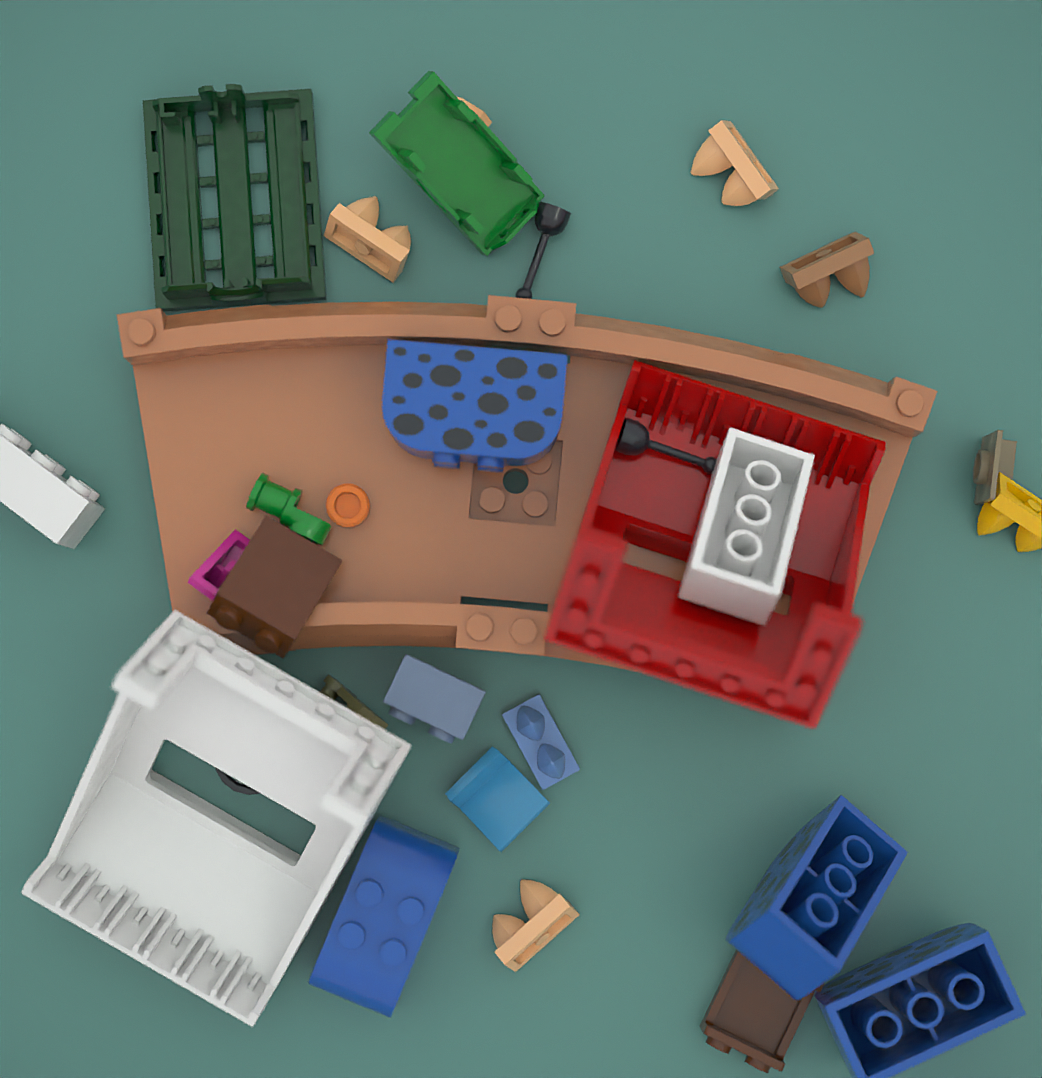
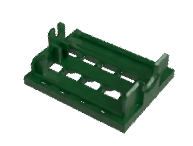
(181, 199)

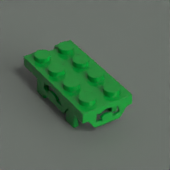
(459, 164)

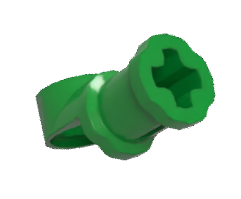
(283, 505)

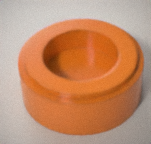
(348, 505)

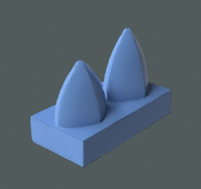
(540, 742)

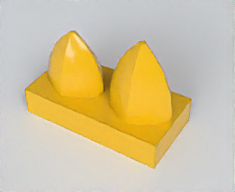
(1013, 505)

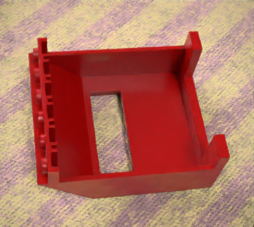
(657, 505)

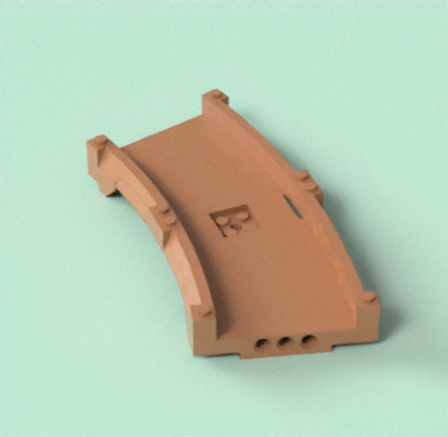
(303, 403)

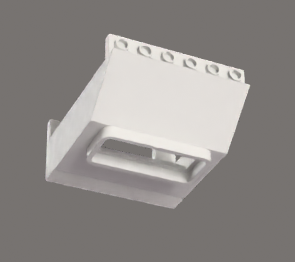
(181, 876)

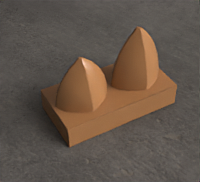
(843, 257)

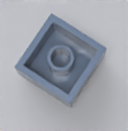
(433, 698)

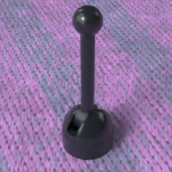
(549, 221)
(635, 439)

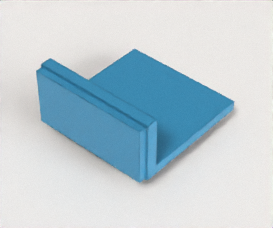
(497, 798)

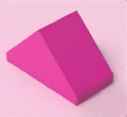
(216, 568)

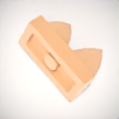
(728, 149)
(356, 232)
(547, 917)

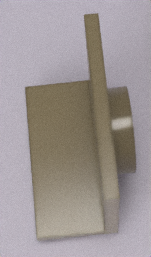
(994, 457)

